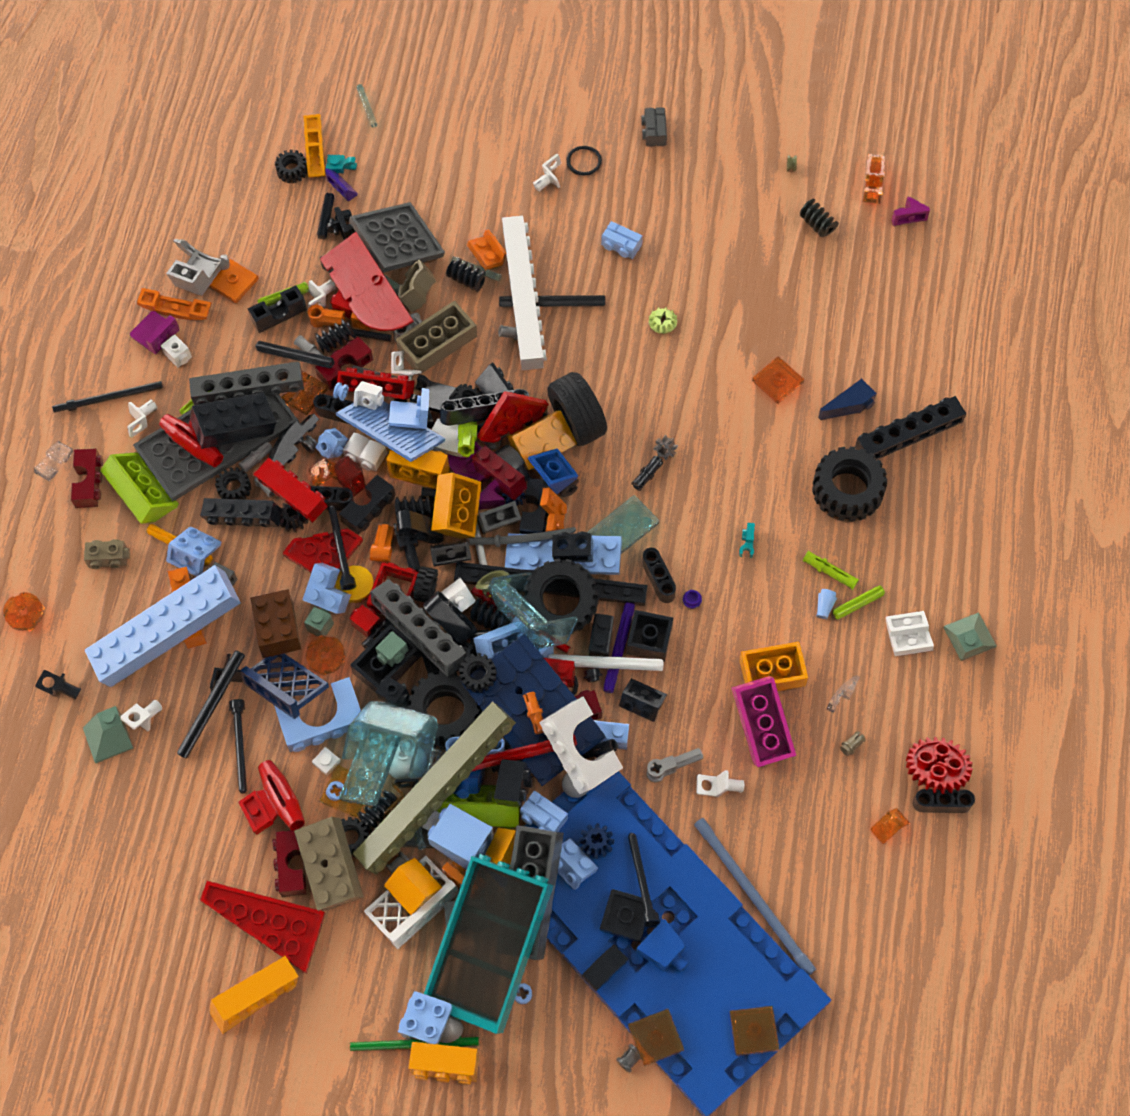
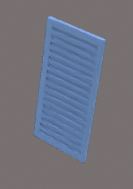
(405, 441)

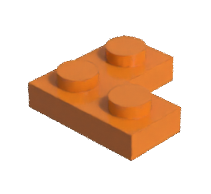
(555, 508)

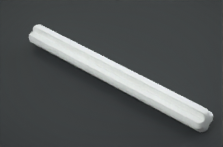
(612, 662)

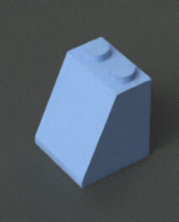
(460, 835)

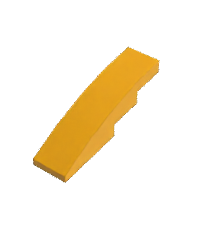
(314, 145)

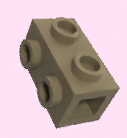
(106, 554)

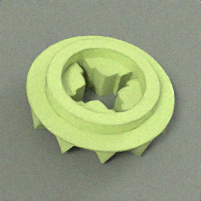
(668, 325)

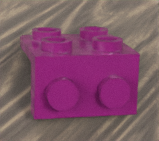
(154, 331)

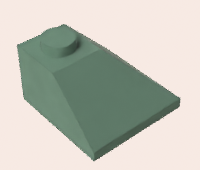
(969, 636)
(107, 735)

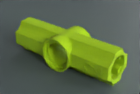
(467, 436)

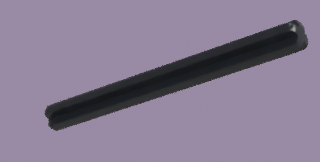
(561, 300)
(210, 704)

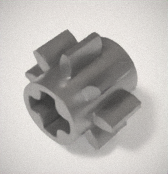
(667, 449)

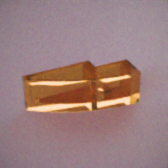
(874, 179)

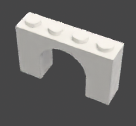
(560, 729)

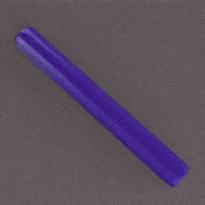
(619, 645)

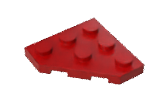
(510, 415)
(321, 549)

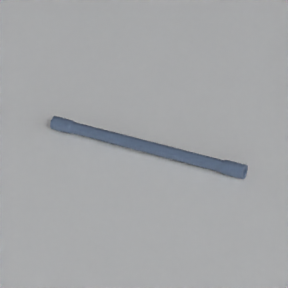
(709, 835)

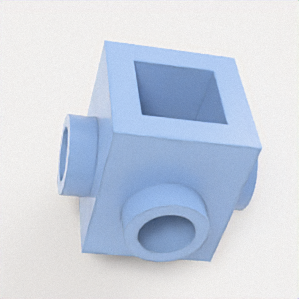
(331, 443)

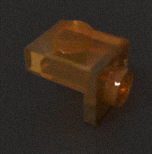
(322, 472)

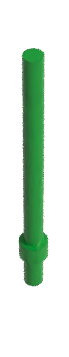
(407, 1044)

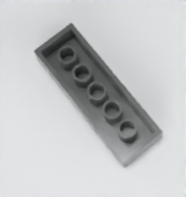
(539, 854)

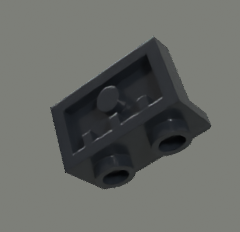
(642, 699)

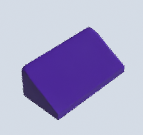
(340, 184)

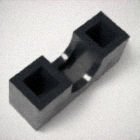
(288, 306)
(358, 516)
(534, 521)

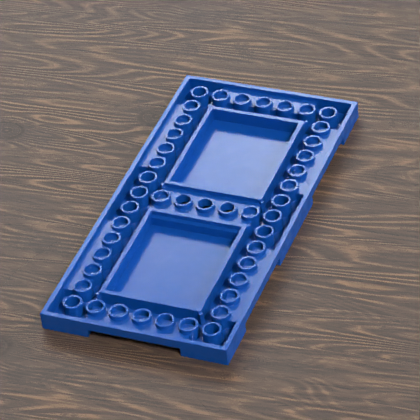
(727, 951)

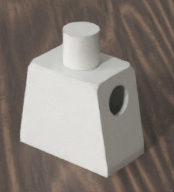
(459, 595)

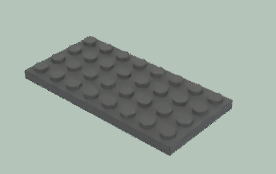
(181, 472)

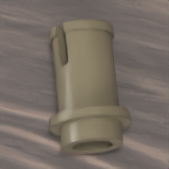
(852, 743)

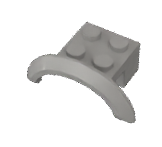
(198, 271)

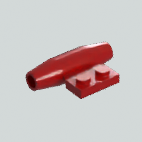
(185, 436)
(276, 799)

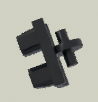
(340, 223)

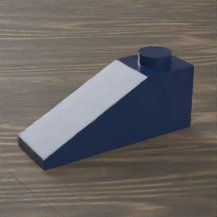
(851, 401)

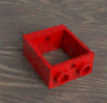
(397, 572)

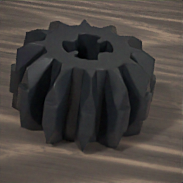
(291, 522)

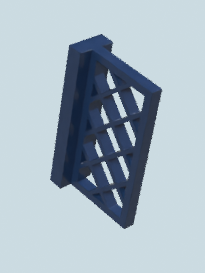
(273, 690)

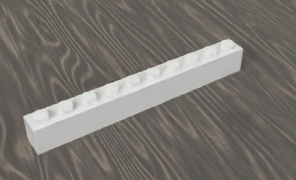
(523, 294)

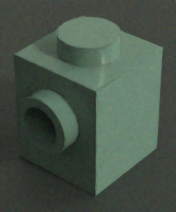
(319, 621)
(391, 650)

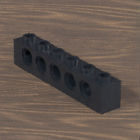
(950, 407)

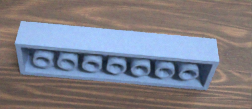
(162, 626)

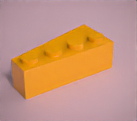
(252, 994)

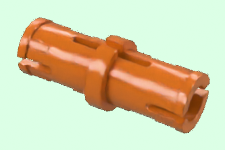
(534, 711)

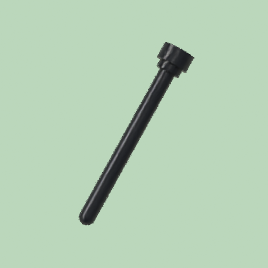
(347, 581)
(236, 707)
(650, 916)

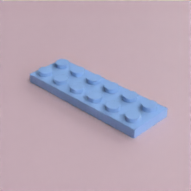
(533, 554)

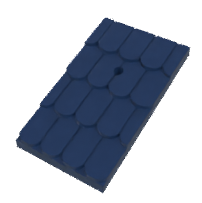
(522, 671)

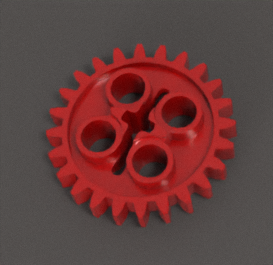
(939, 765)

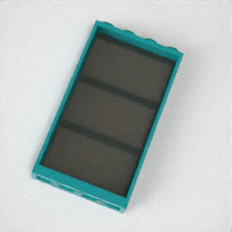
(488, 942)

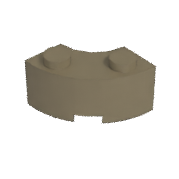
(416, 286)

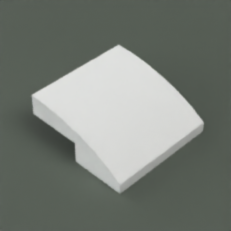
(450, 445)
(909, 633)

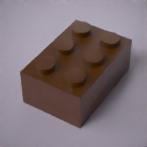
(275, 623)

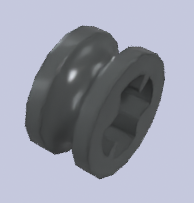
(309, 444)

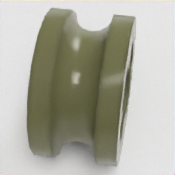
(791, 162)

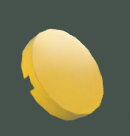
(363, 580)

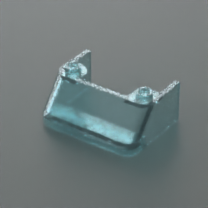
(508, 598)
(414, 728)

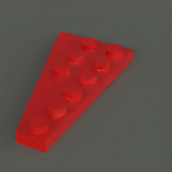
(277, 924)

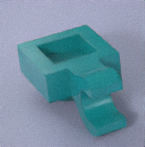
(339, 163)
(748, 537)

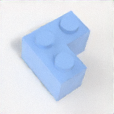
(321, 589)

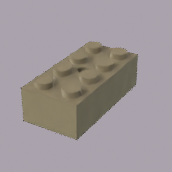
(437, 337)
(328, 864)

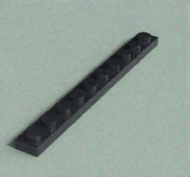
(607, 589)

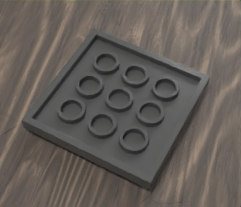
(396, 236)

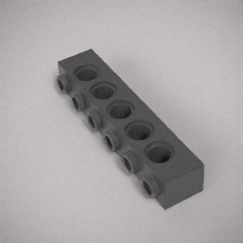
(238, 379)
(408, 616)

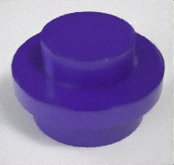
(692, 599)

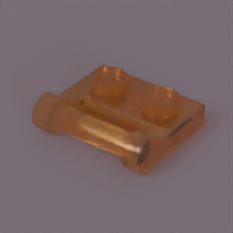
(305, 398)

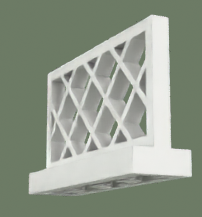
(423, 915)

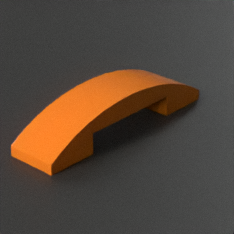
(175, 307)

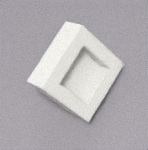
(326, 761)

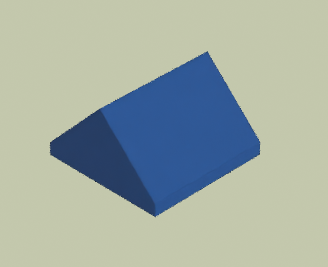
(554, 469)

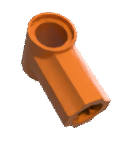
(326, 316)
(381, 549)

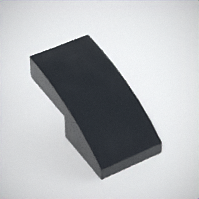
(604, 967)

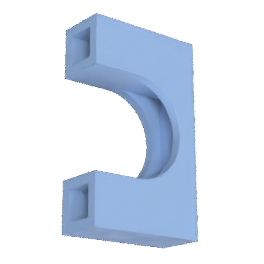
(300, 735)

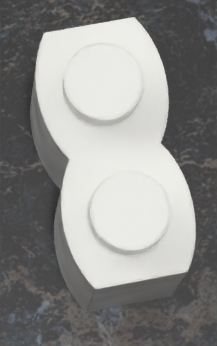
(365, 451)

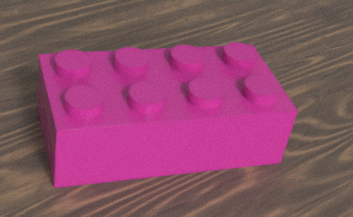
(763, 721)

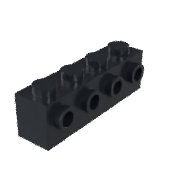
(241, 512)

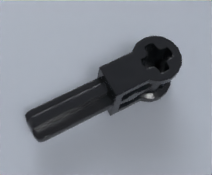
(408, 545)

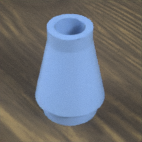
(826, 601)

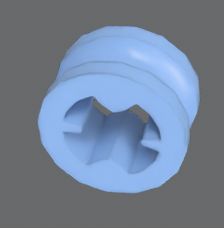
(340, 391)
(333, 796)
(518, 999)

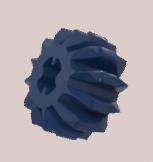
(594, 834)

